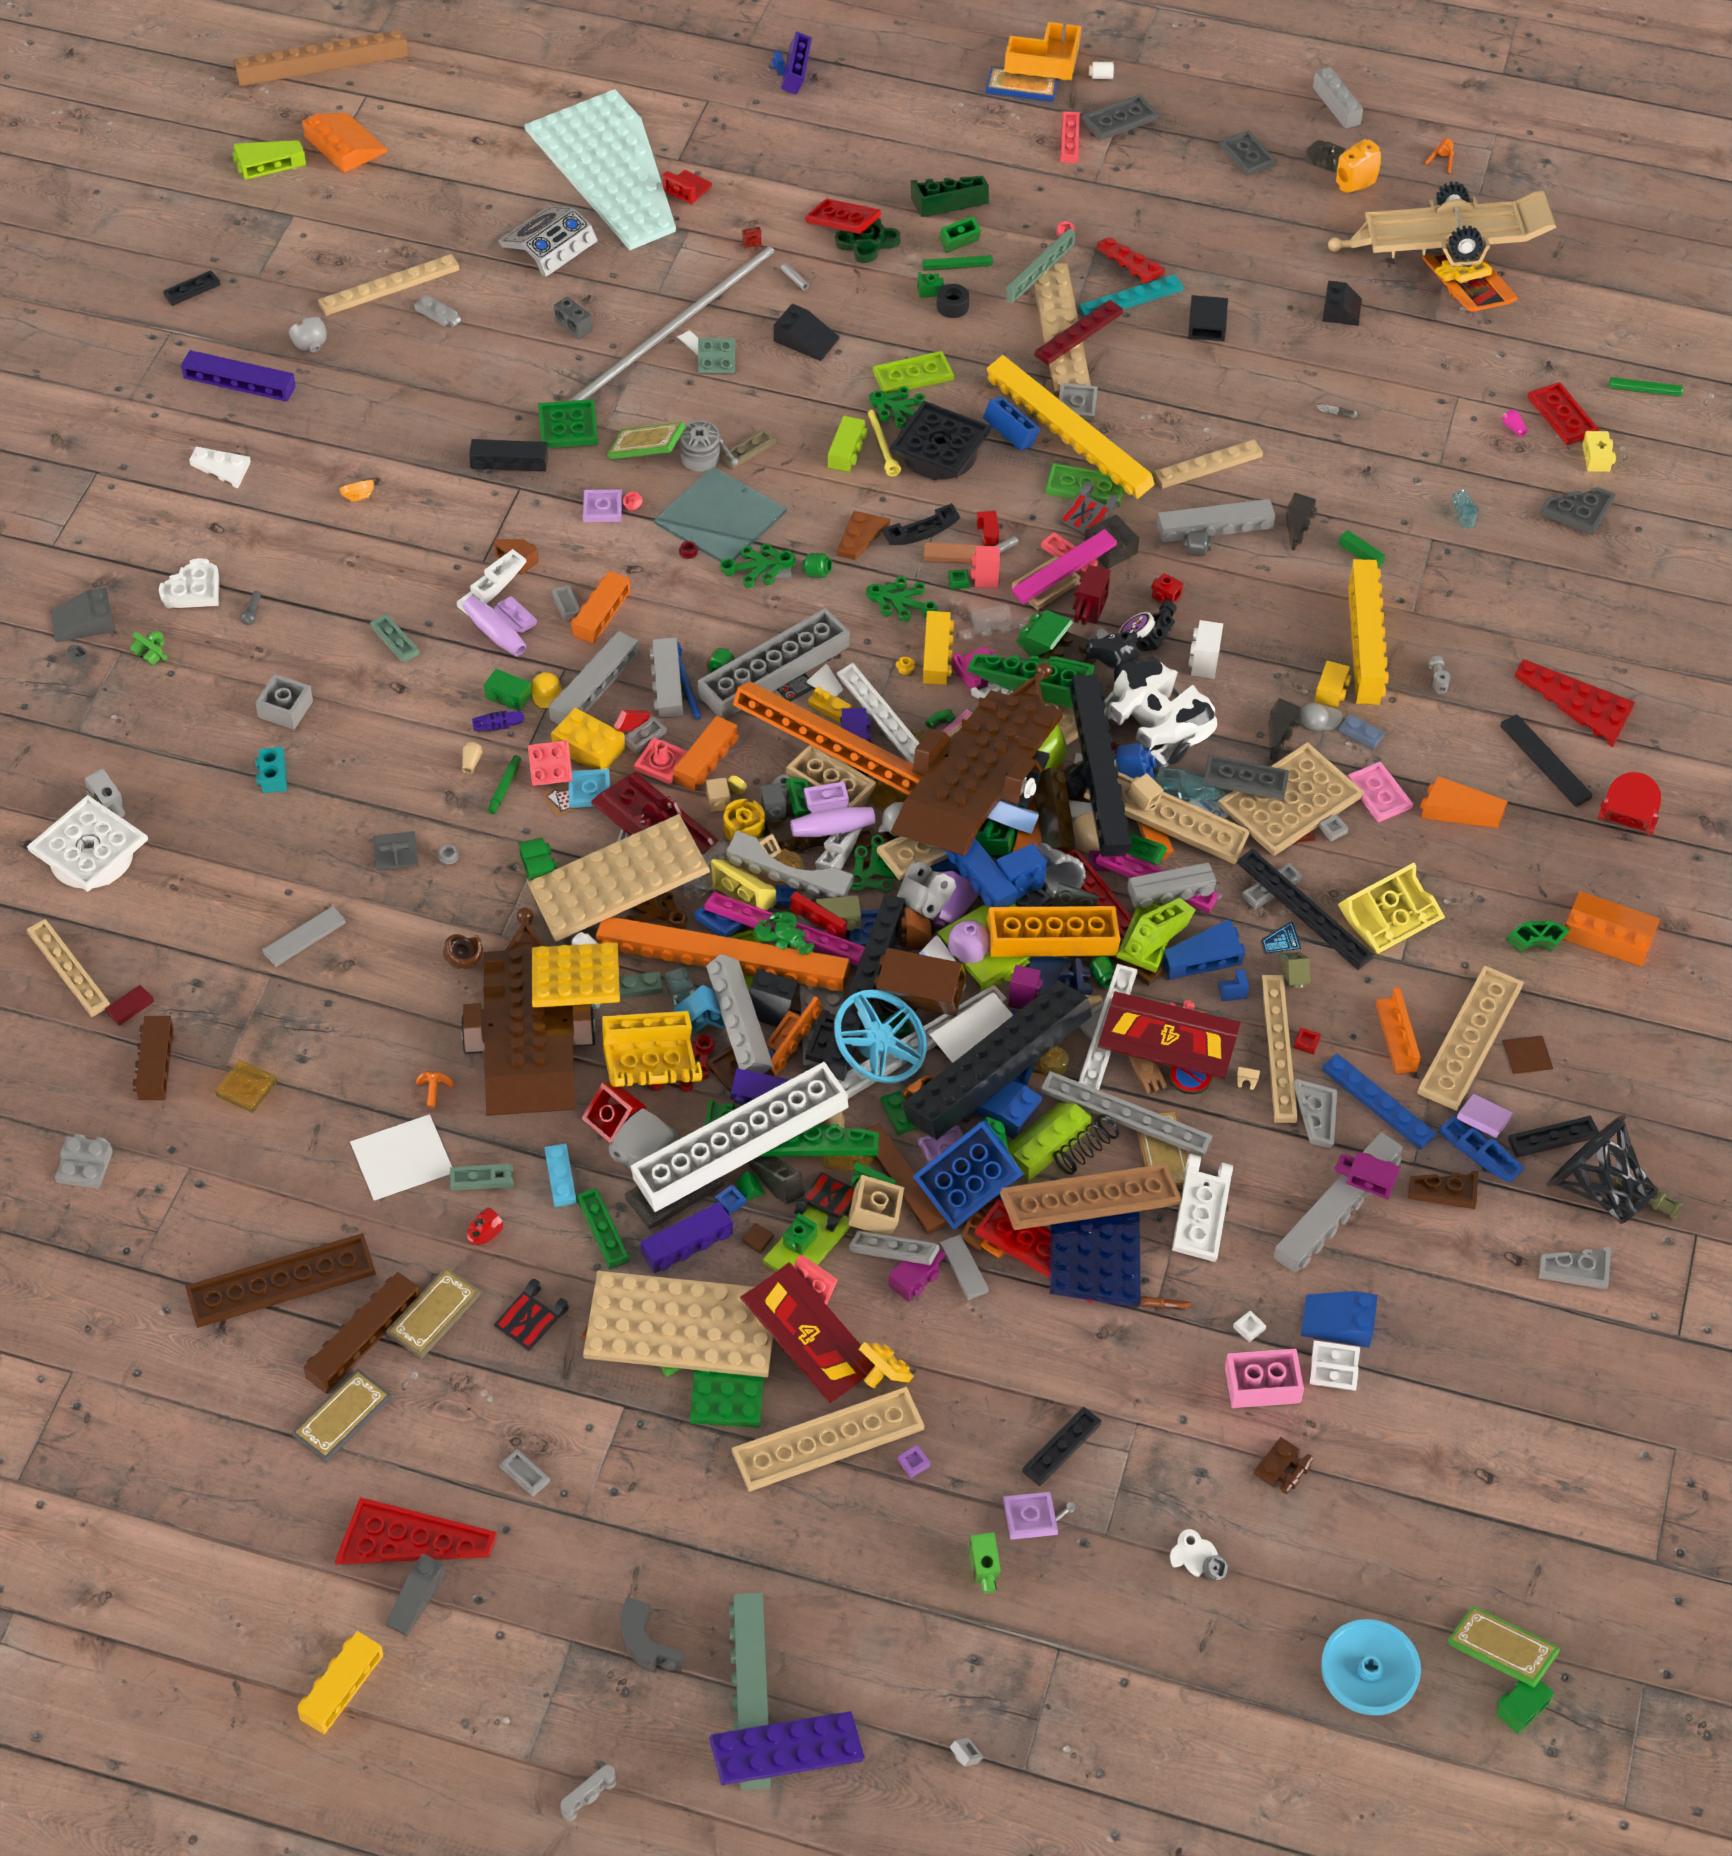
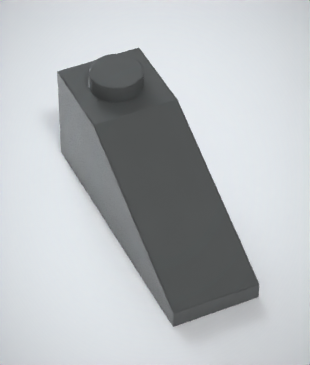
(416, 1594)

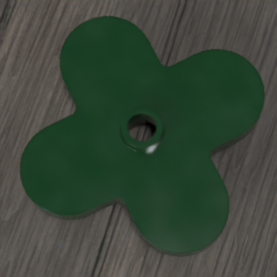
(869, 242)

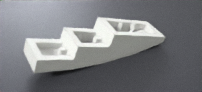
(495, 578)
(837, 850)

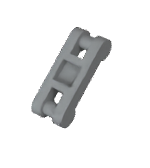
(588, 1792)

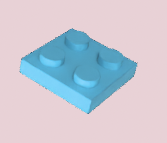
(587, 786)

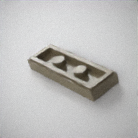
(749, 448)

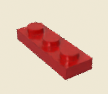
(818, 916)

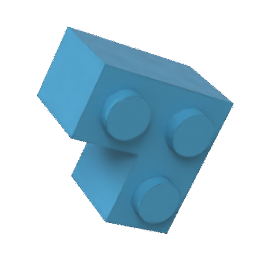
(702, 1009)

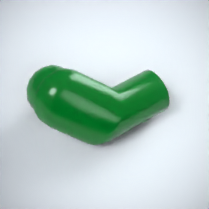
(938, 716)

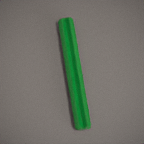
(957, 262)
(1645, 386)

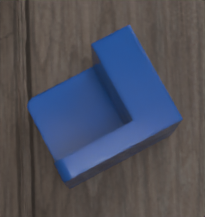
(1234, 989)

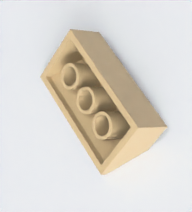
(824, 769)

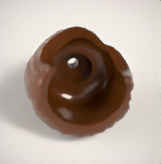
(470, 948)

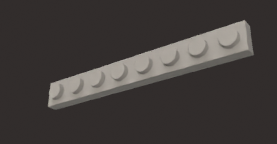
(1127, 1114)

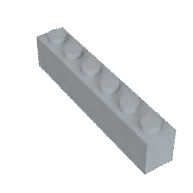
(1216, 520)
(595, 677)
(739, 1014)

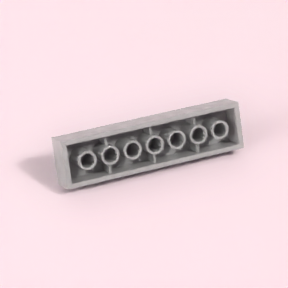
(775, 661)

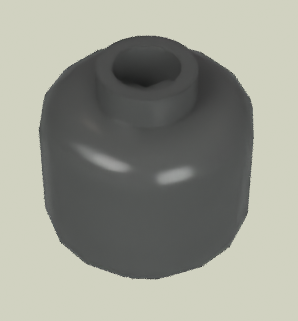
(1197, 543)

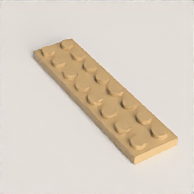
(1187, 823)
(1470, 1038)
(827, 1439)

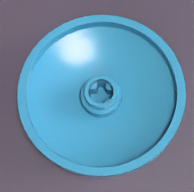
(1370, 1667)

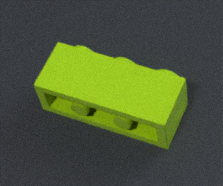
(847, 443)

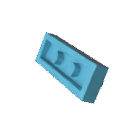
(560, 1175)

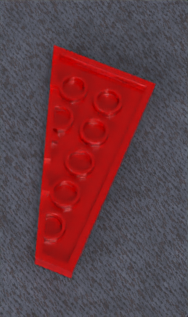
(1583, 702)
(398, 1534)

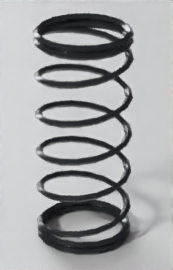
(1100, 1126)

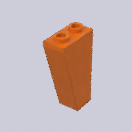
(1462, 804)

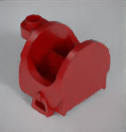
(1632, 802)

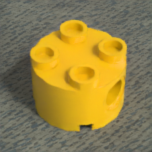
(744, 817)

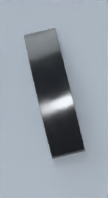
(922, 529)

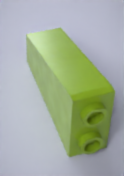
(267, 157)
(1158, 928)

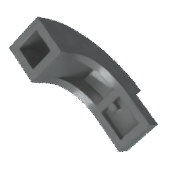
(639, 1646)

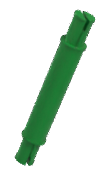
(504, 784)

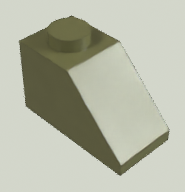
(845, 908)
(1295, 969)

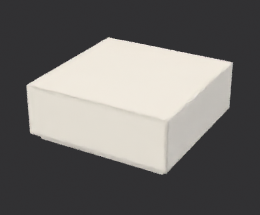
(1249, 1326)

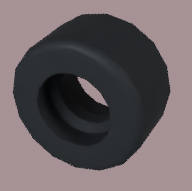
(953, 300)

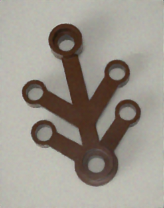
(654, 911)

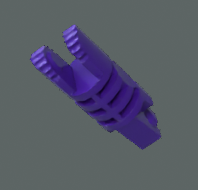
(497, 720)

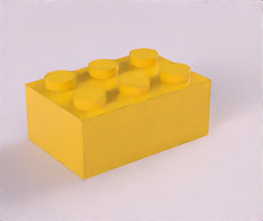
(589, 740)

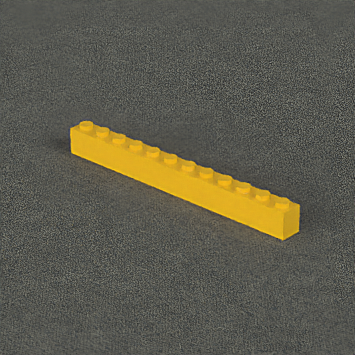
(1070, 427)

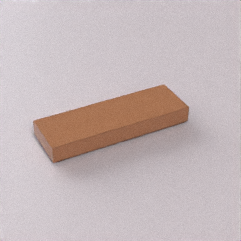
(949, 552)

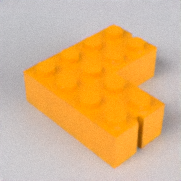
(1045, 57)

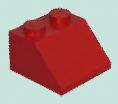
(611, 1110)

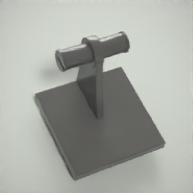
(395, 851)

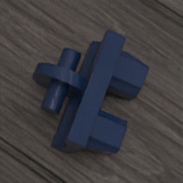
(1075, 975)

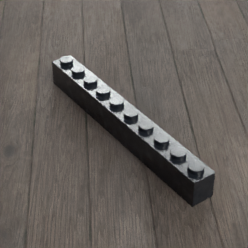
(1099, 766)
(881, 937)

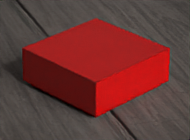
(1307, 1041)

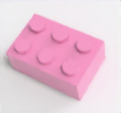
(1264, 1378)

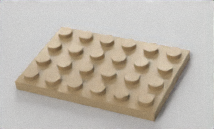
(1312, 795)

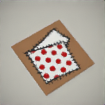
(558, 800)

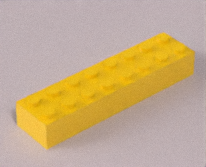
(1367, 632)

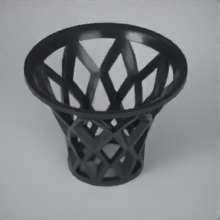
(1625, 1160)

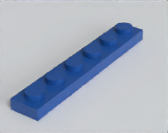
(1379, 1101)

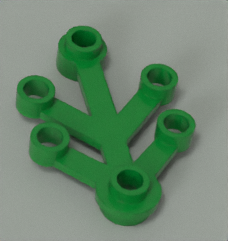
(880, 399)
(780, 561)
(878, 593)
(876, 867)

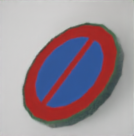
(1189, 1081)

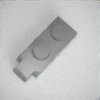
(437, 311)

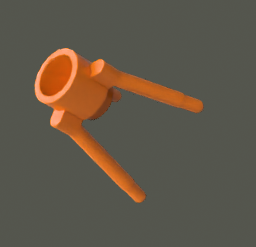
(1444, 149)

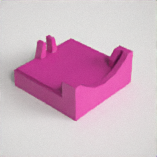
(961, 664)

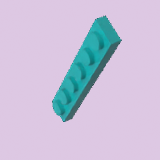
(1136, 295)

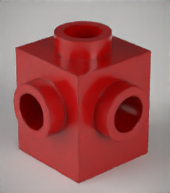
(1166, 589)

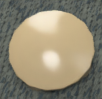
(1085, 833)

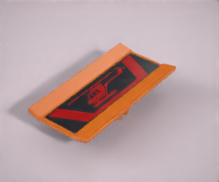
(1475, 293)

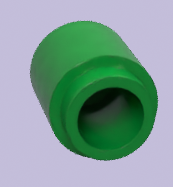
(1102, 970)

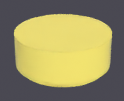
(736, 785)

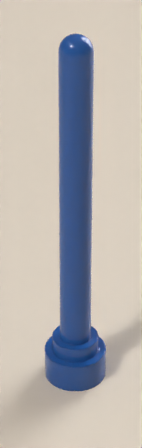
(687, 687)

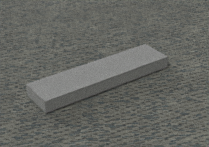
(304, 936)
(894, 1247)

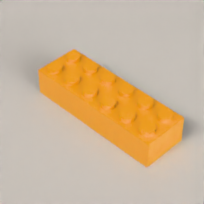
(1053, 931)

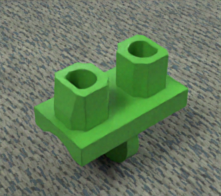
(154, 652)

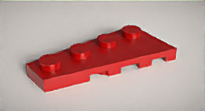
(1136, 262)

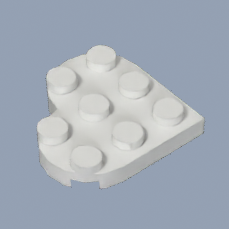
(193, 587)

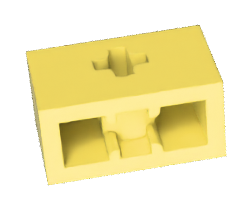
(1598, 451)

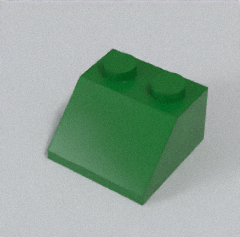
(1042, 632)

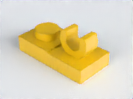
(827, 704)

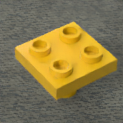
(885, 1364)

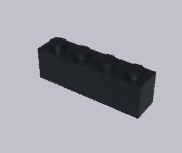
(508, 455)

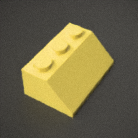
(742, 885)

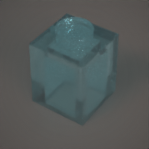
(678, 985)

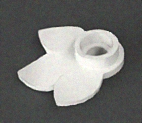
(1191, 1555)

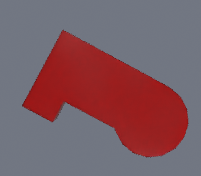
(989, 524)

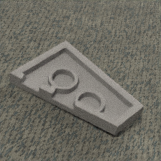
(1318, 1111)
(1583, 1268)

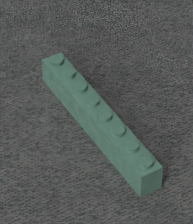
(750, 1668)

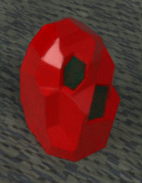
(484, 1227)

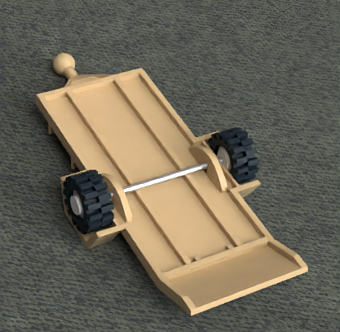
(1455, 225)

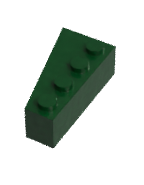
(949, 194)

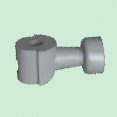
(1441, 677)

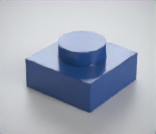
(778, 62)
(783, 895)
(730, 1199)

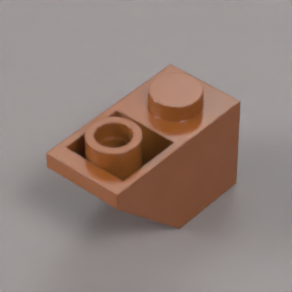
(915, 930)

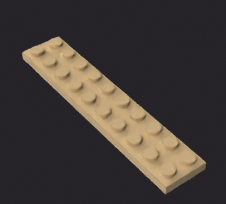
(1057, 314)

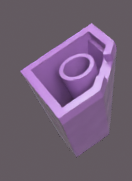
(957, 904)

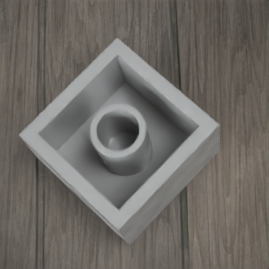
(284, 701)

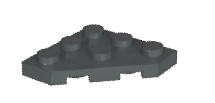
(1579, 509)

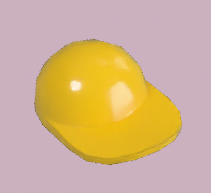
(545, 689)

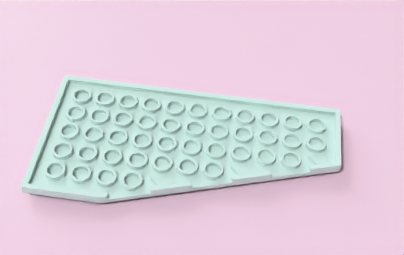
(610, 163)

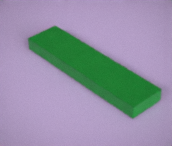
(603, 1228)

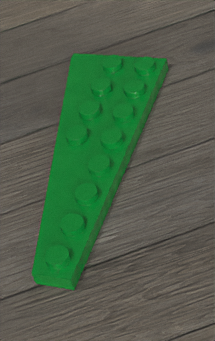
(816, 1141)

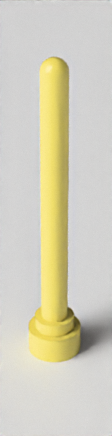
(891, 466)

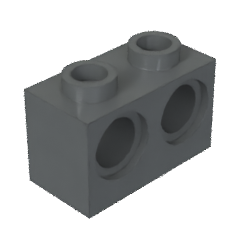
(573, 318)
(773, 803)

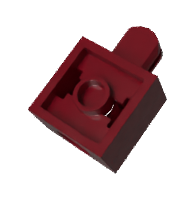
(1091, 594)

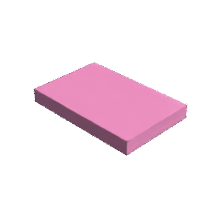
(1381, 792)

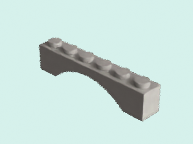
(827, 883)

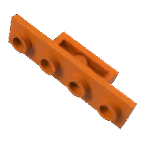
(790, 1032)

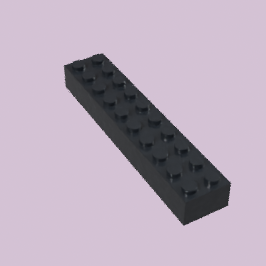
(997, 1060)

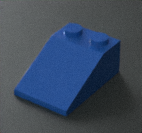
(1012, 1106)
(1340, 1317)

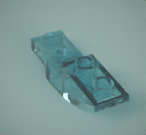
(1185, 783)

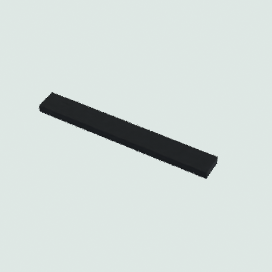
(1305, 909)

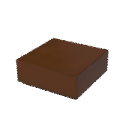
(757, 1238)

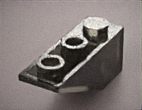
(1298, 517)
(1281, 722)

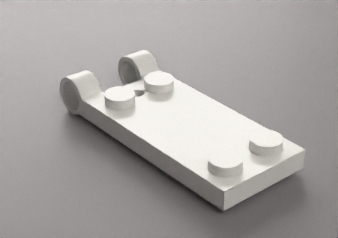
(1202, 1210)

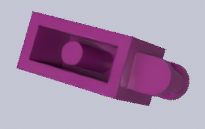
(1368, 1173)
(910, 1278)

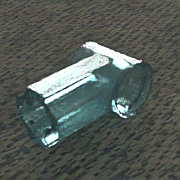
(1465, 508)

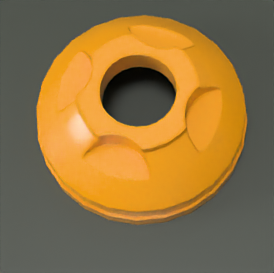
(357, 491)

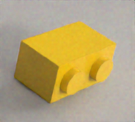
(1332, 684)

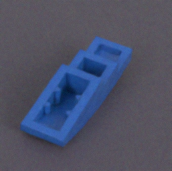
(1481, 1150)

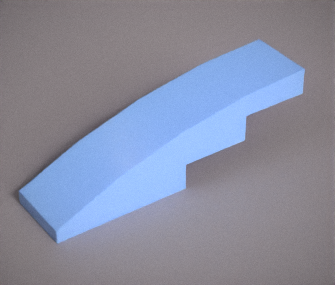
(1014, 816)

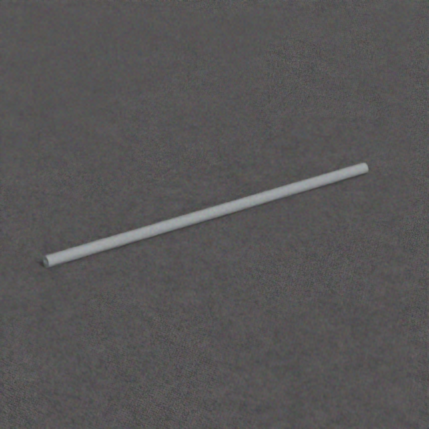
(673, 325)

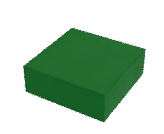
(958, 579)

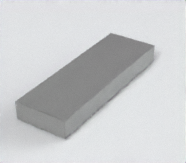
(1258, 895)
(964, 1267)

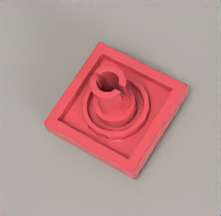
(659, 760)
(550, 763)
(816, 1277)

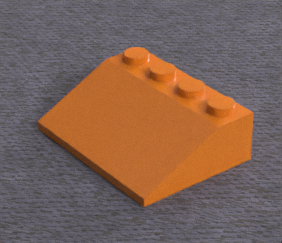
(342, 139)
(1611, 928)

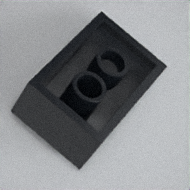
(804, 333)

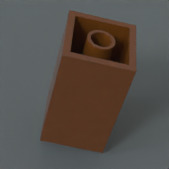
(922, 980)

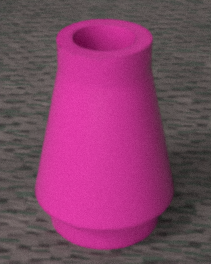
(1514, 421)

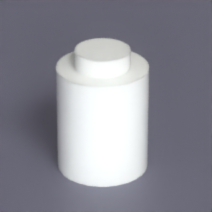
(1101, 70)

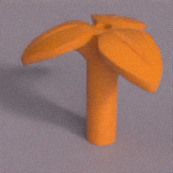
(433, 1079)
(914, 1087)

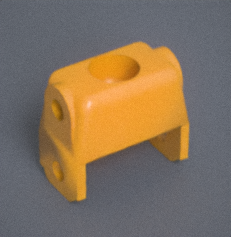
(1361, 170)

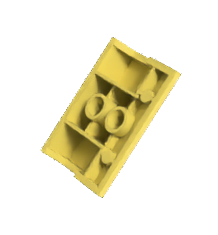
(1391, 910)

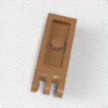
(1148, 1074)

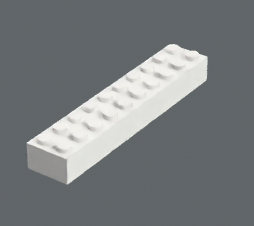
(739, 1136)

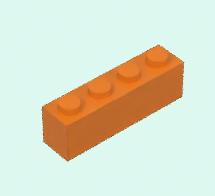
(600, 607)
(706, 753)

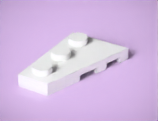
(225, 465)

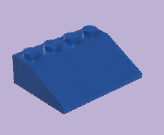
(968, 1174)

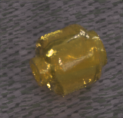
(1055, 1061)

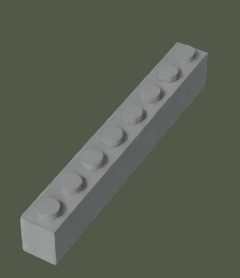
(1330, 1211)

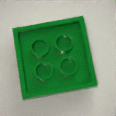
(568, 423)
(726, 1399)

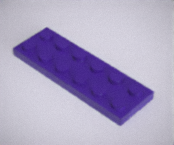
(786, 1748)

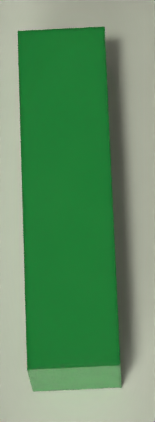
(1360, 548)

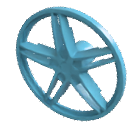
(880, 1036)

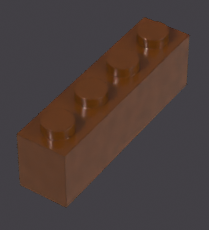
(154, 1058)

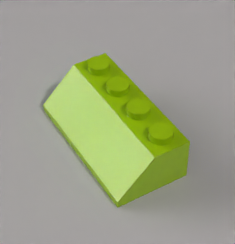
(1036, 1144)

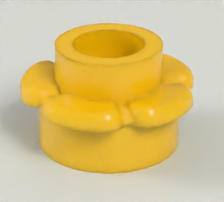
(905, 665)

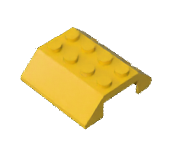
(649, 1049)

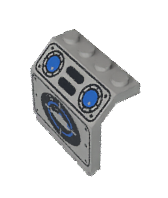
(551, 237)

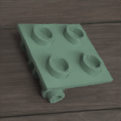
(716, 355)

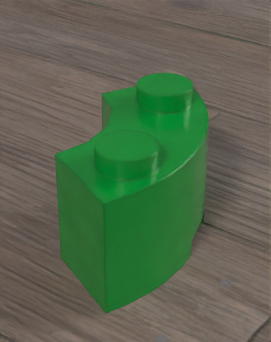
(1537, 934)

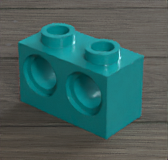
(272, 770)

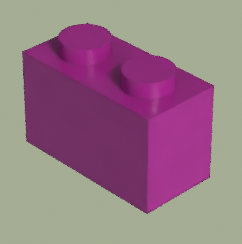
(1024, 986)

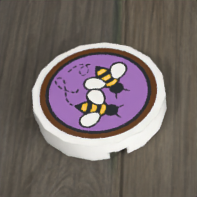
(1140, 624)

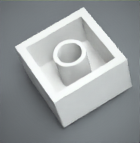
(1205, 649)

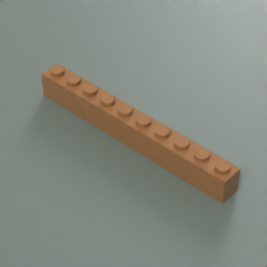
(320, 57)

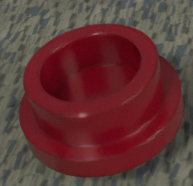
(688, 550)

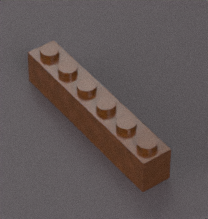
(361, 1332)

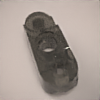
(1324, 155)

